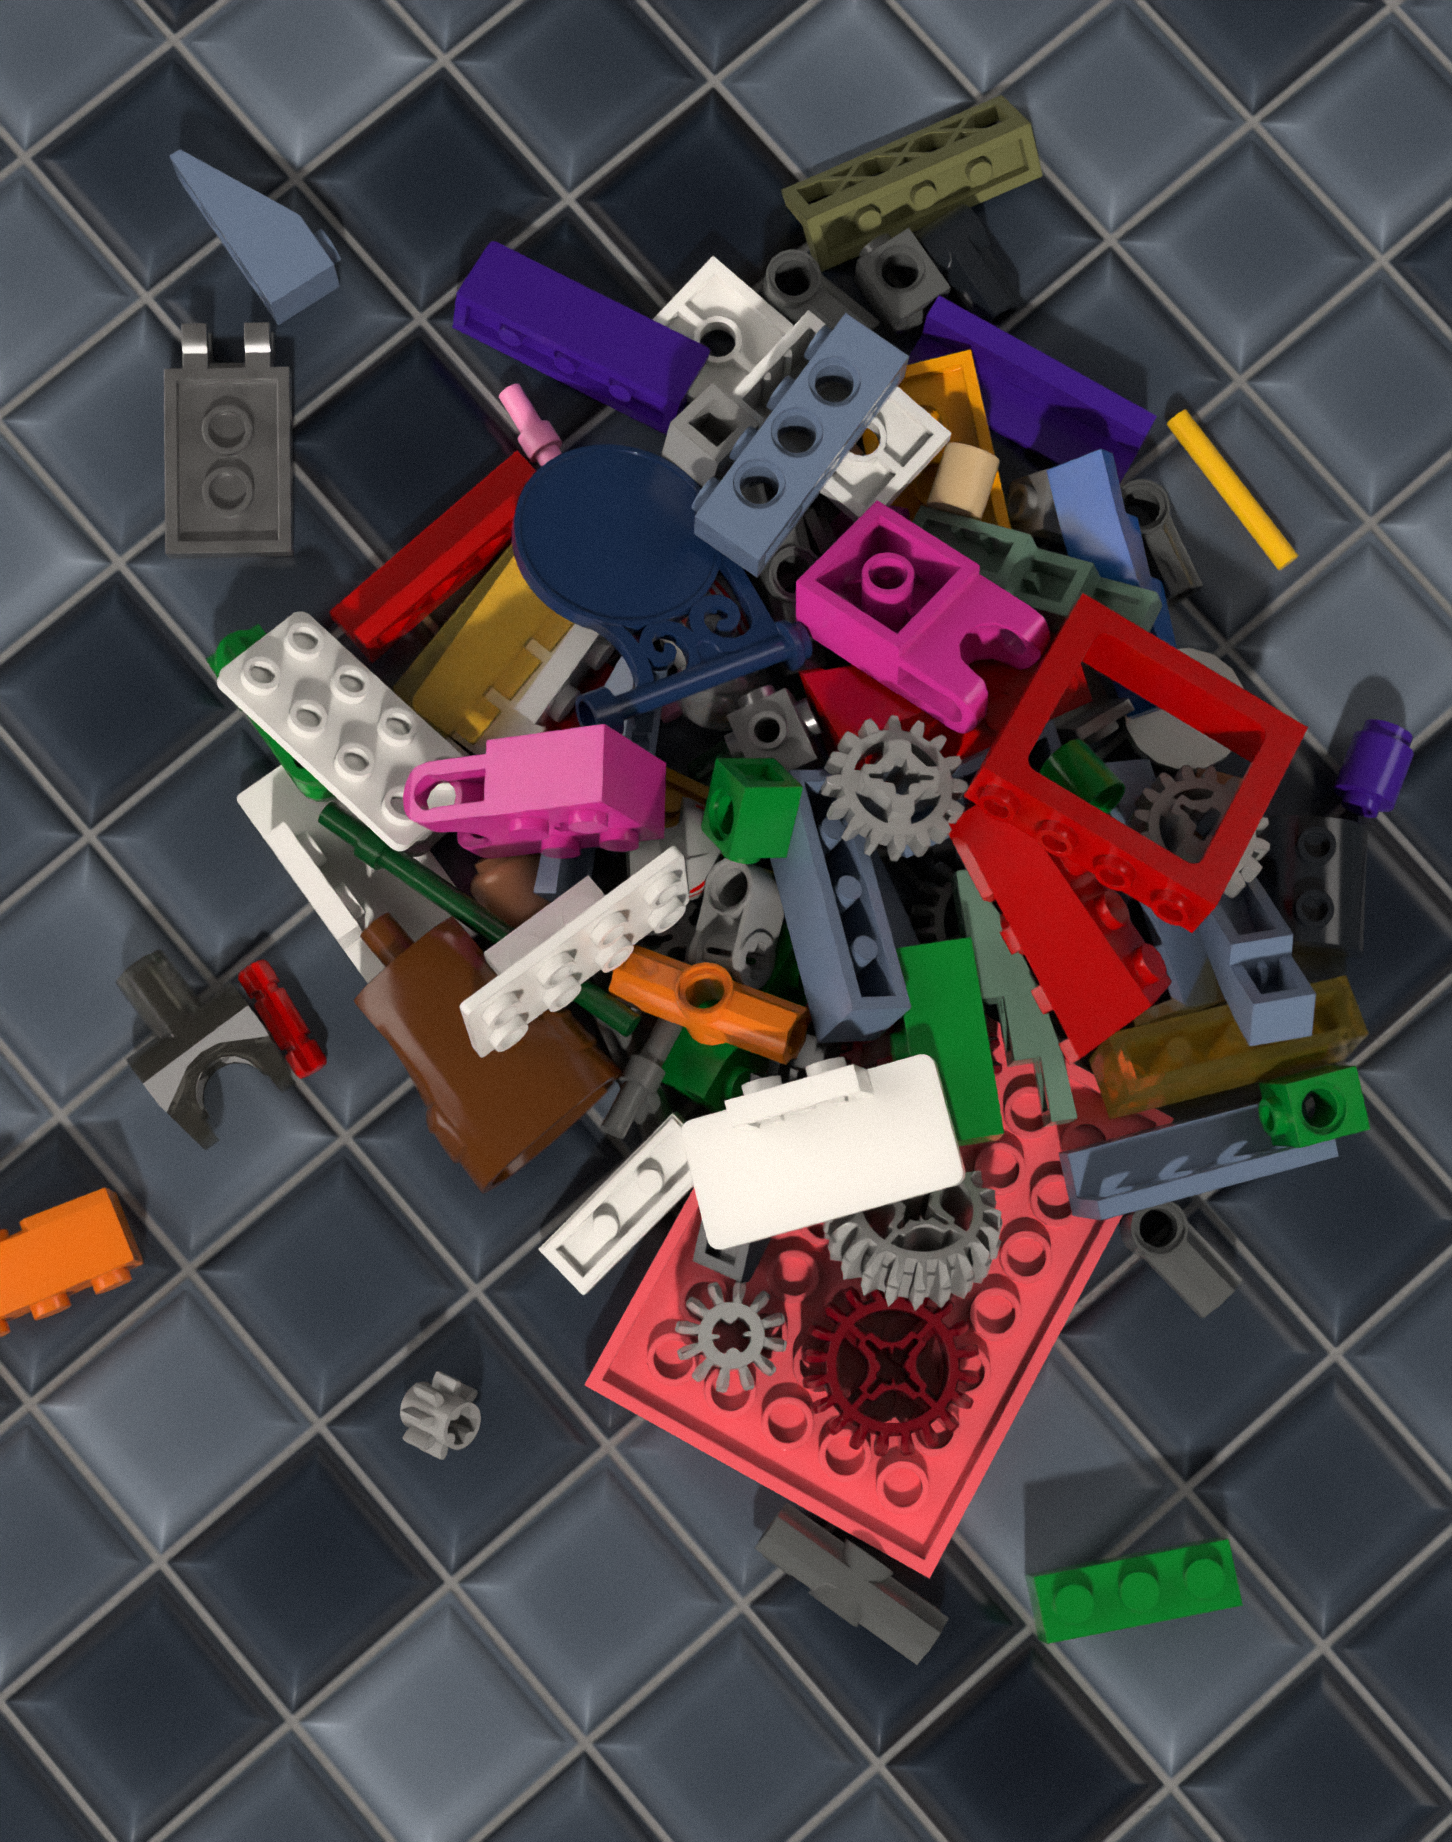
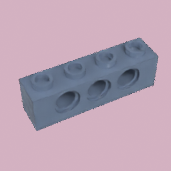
(753, 531)

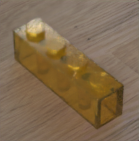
(1209, 1054)

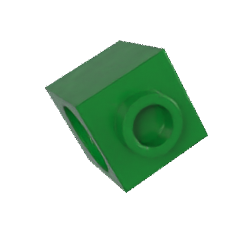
(751, 808)
(1337, 1101)

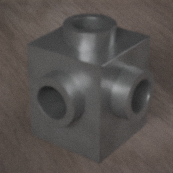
(766, 709)

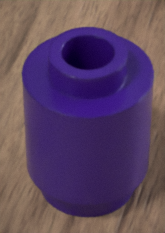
(1374, 768)

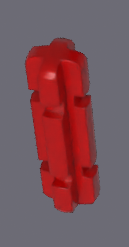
(282, 1018)

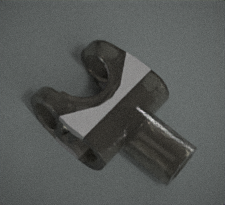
(193, 1041)

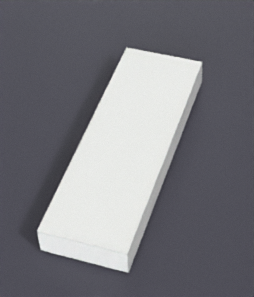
(622, 1208)

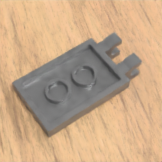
(228, 450)

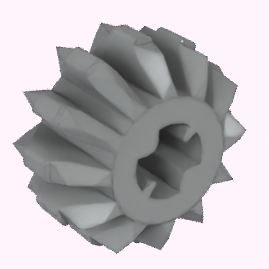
(733, 1359)

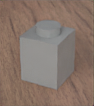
(705, 435)

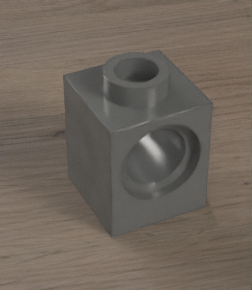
(899, 308)

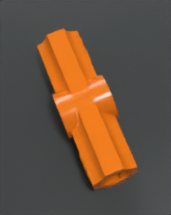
(740, 1018)

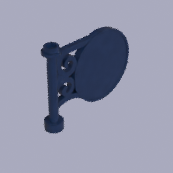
(616, 551)

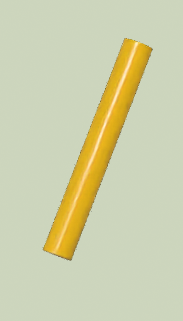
(1232, 489)

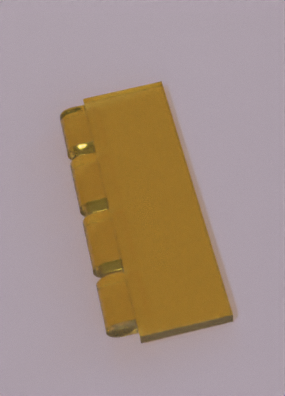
(481, 650)

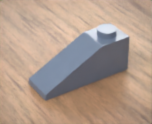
(265, 239)

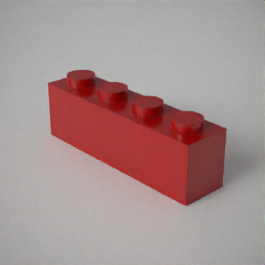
(849, 697)
(1067, 927)

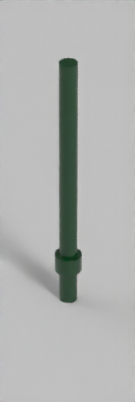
(378, 854)

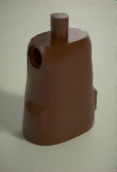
(489, 1109)

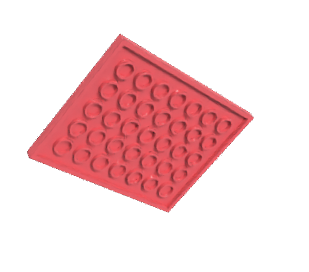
(1014, 1318)

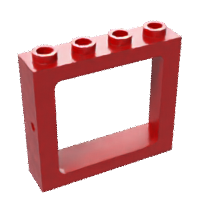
(1075, 829)

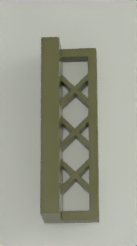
(915, 183)

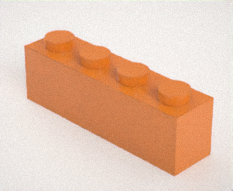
(64, 1253)

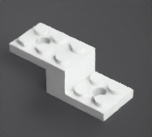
(770, 350)

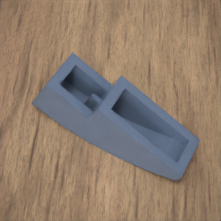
(1256, 968)

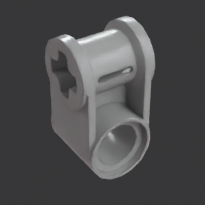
(740, 918)

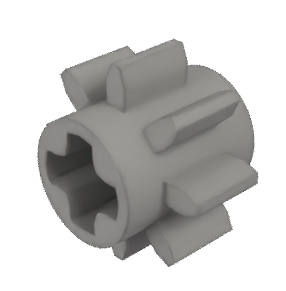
(440, 1415)

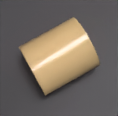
(963, 480)

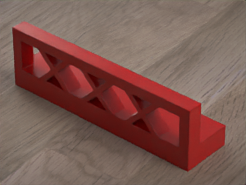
(434, 562)

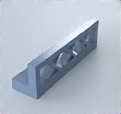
(1178, 1162)

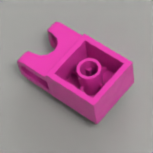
(916, 616)
(546, 794)

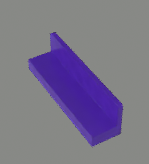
(578, 336)
(1035, 396)

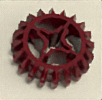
(851, 1409)

